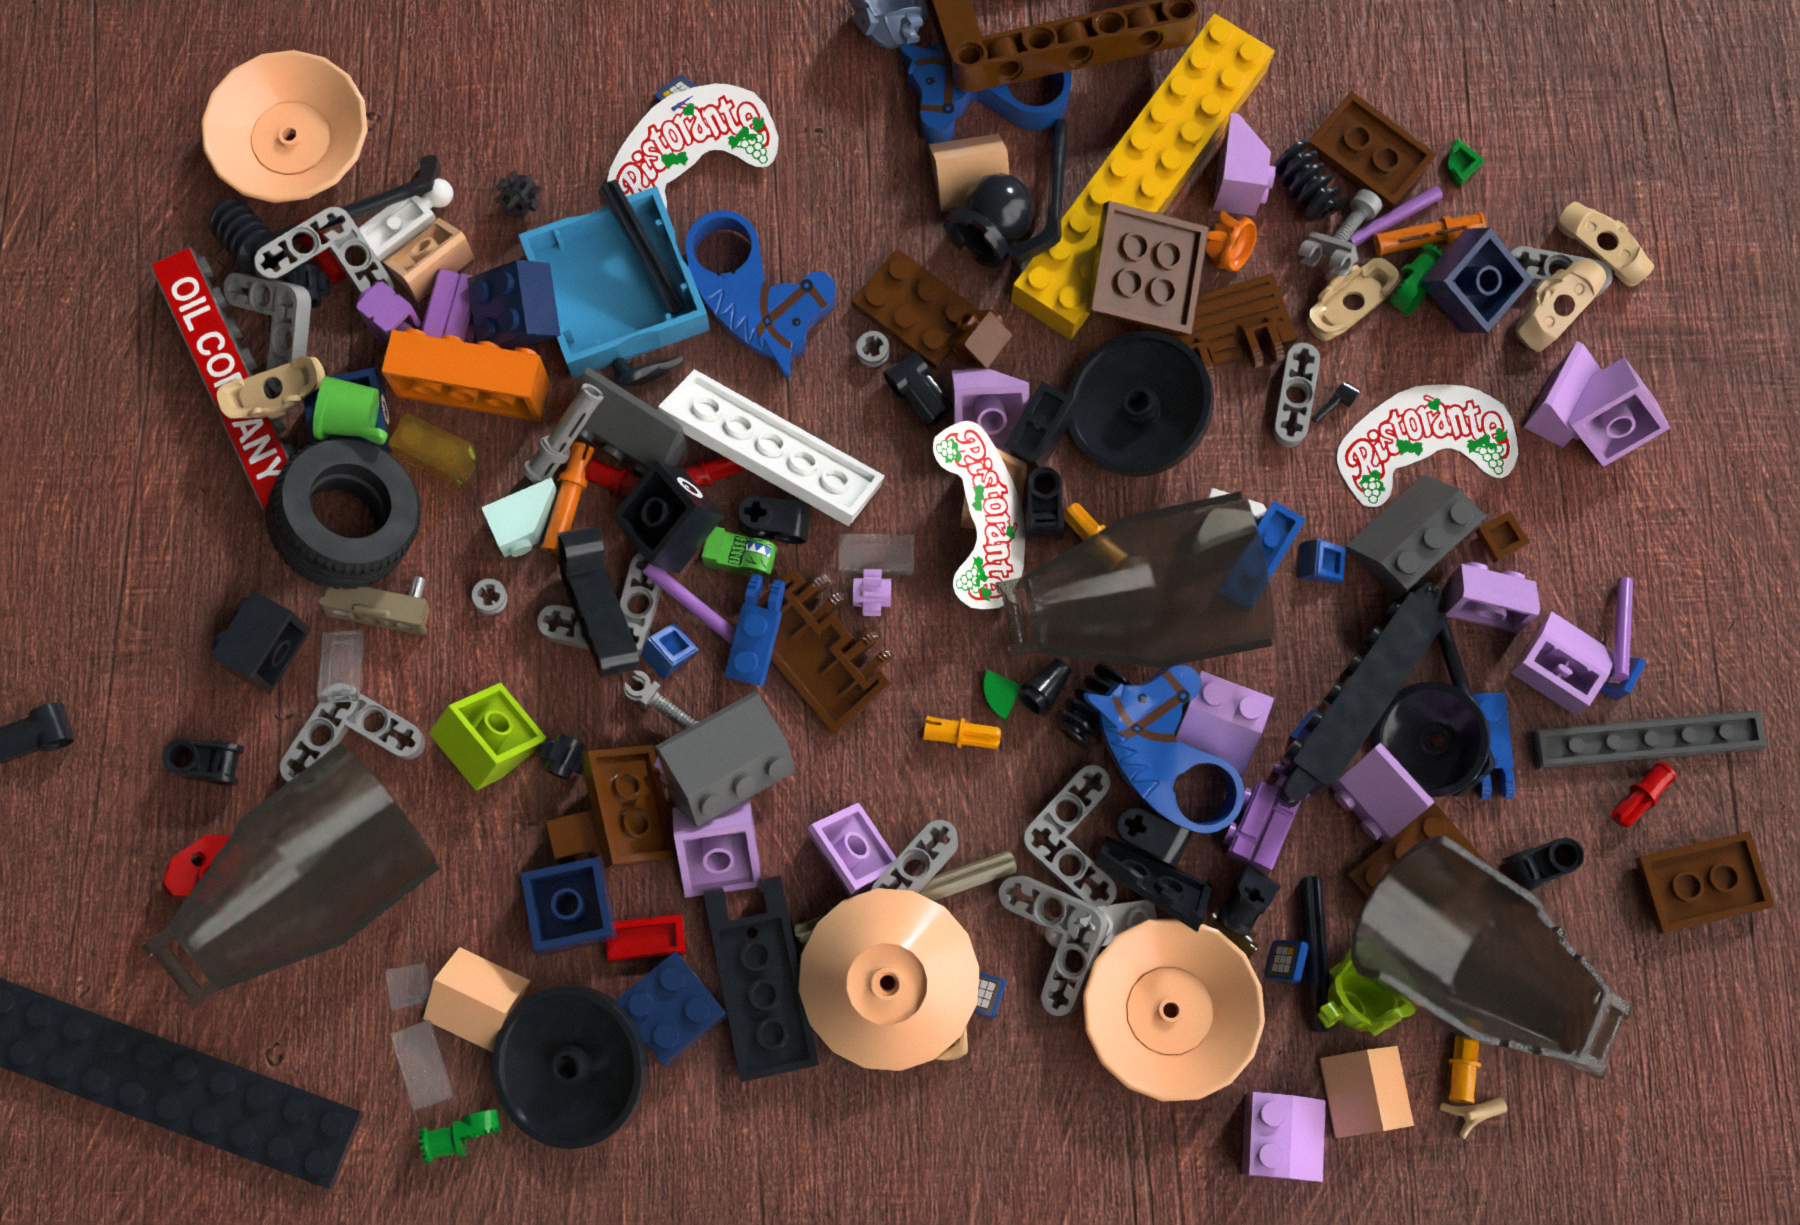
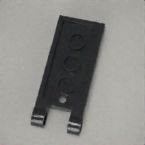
(761, 986)

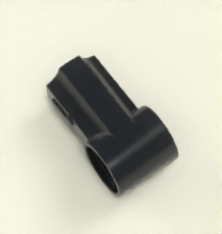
(913, 381)
(43, 730)

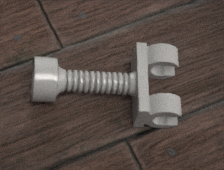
(1342, 253)
(650, 697)

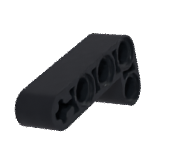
(595, 601)

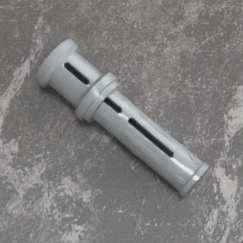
(555, 447)

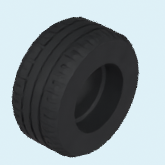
(357, 470)

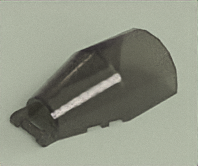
(1152, 589)
(296, 878)
(1483, 959)

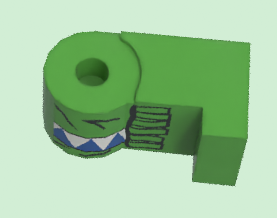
(738, 554)

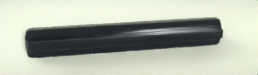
(642, 247)
(1317, 957)

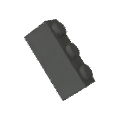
(631, 428)
(1415, 534)
(725, 759)

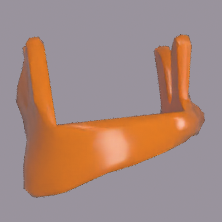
(1231, 242)

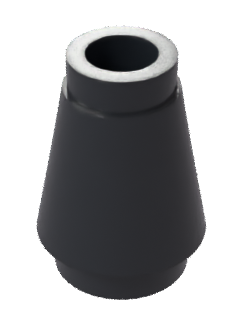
(1044, 687)

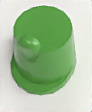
(347, 411)

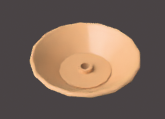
(268, 102)
(897, 937)
(1214, 1000)

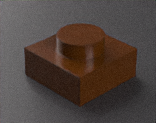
(1502, 537)

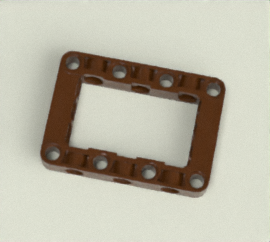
(1056, 45)

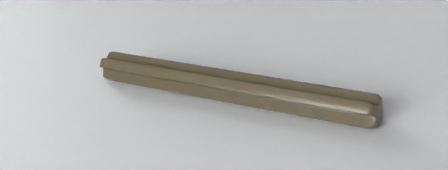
(942, 885)

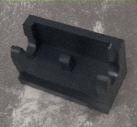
(1042, 425)

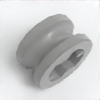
(861, 347)
(479, 602)

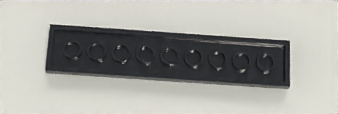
(174, 1086)

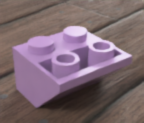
(1565, 664)

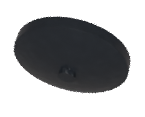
(1141, 403)
(569, 1066)

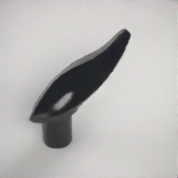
(642, 374)

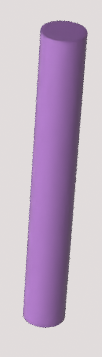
(1396, 215)
(690, 602)
(1623, 629)

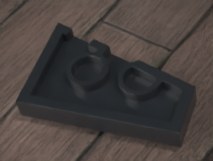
(1160, 883)

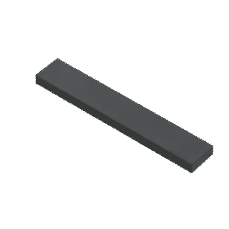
(1649, 739)

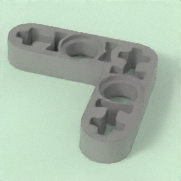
(335, 243)
(280, 309)
(638, 623)
(353, 719)
(1060, 830)
(1068, 925)

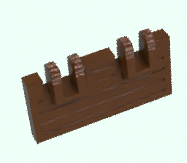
(1238, 316)
(813, 657)

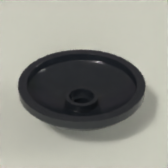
(1416, 717)

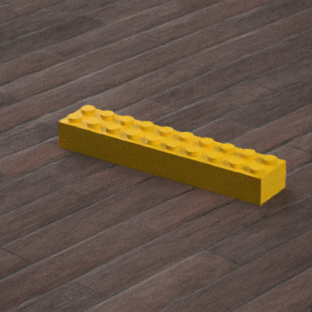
(1146, 165)

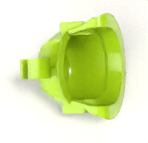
(1360, 1002)

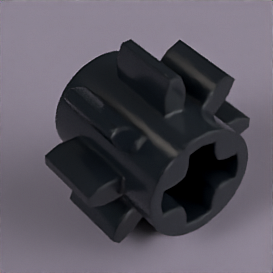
(518, 194)
(311, 279)
(562, 756)

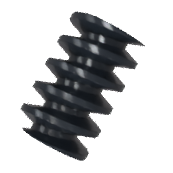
(1306, 184)
(242, 233)
(1080, 716)

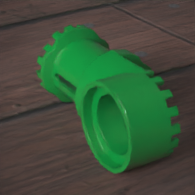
(1412, 291)
(453, 1138)

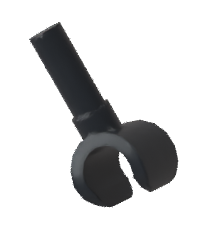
(1345, 394)

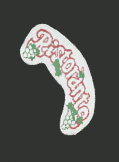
(672, 142)
(1415, 427)
(994, 510)

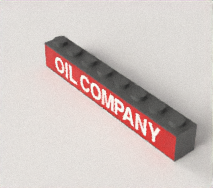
(220, 359)

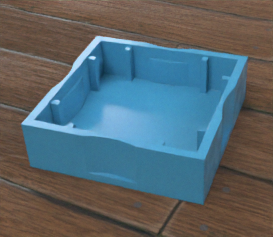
(602, 290)

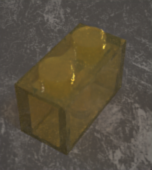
(434, 450)

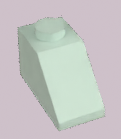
(521, 517)

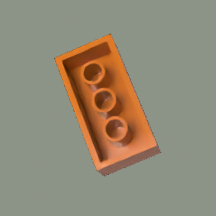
(466, 374)

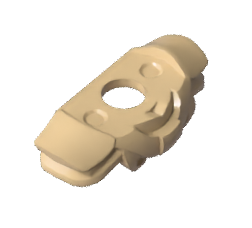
(1626, 259)
(1371, 282)
(1541, 323)
(247, 398)

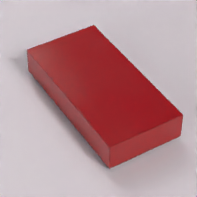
(647, 938)

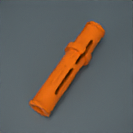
(1388, 241)
(572, 483)

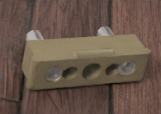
(380, 607)

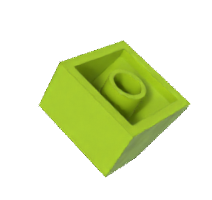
(486, 735)

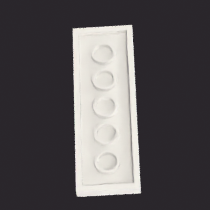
(771, 447)

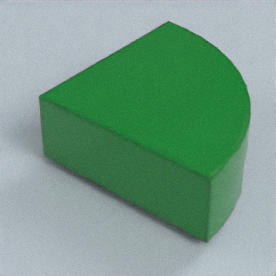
(1462, 163)
(1000, 694)

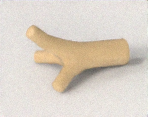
(1476, 1113)

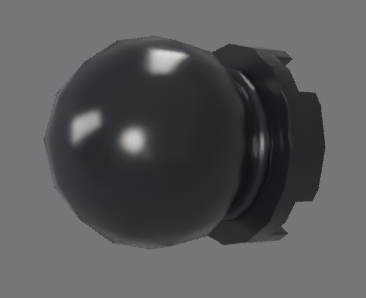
(992, 216)

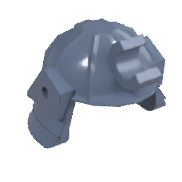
(890, 21)

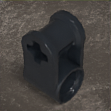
(1044, 511)
(779, 519)
(211, 761)
(1158, 838)
(1538, 866)
(1247, 899)

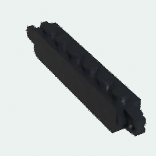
(1363, 696)

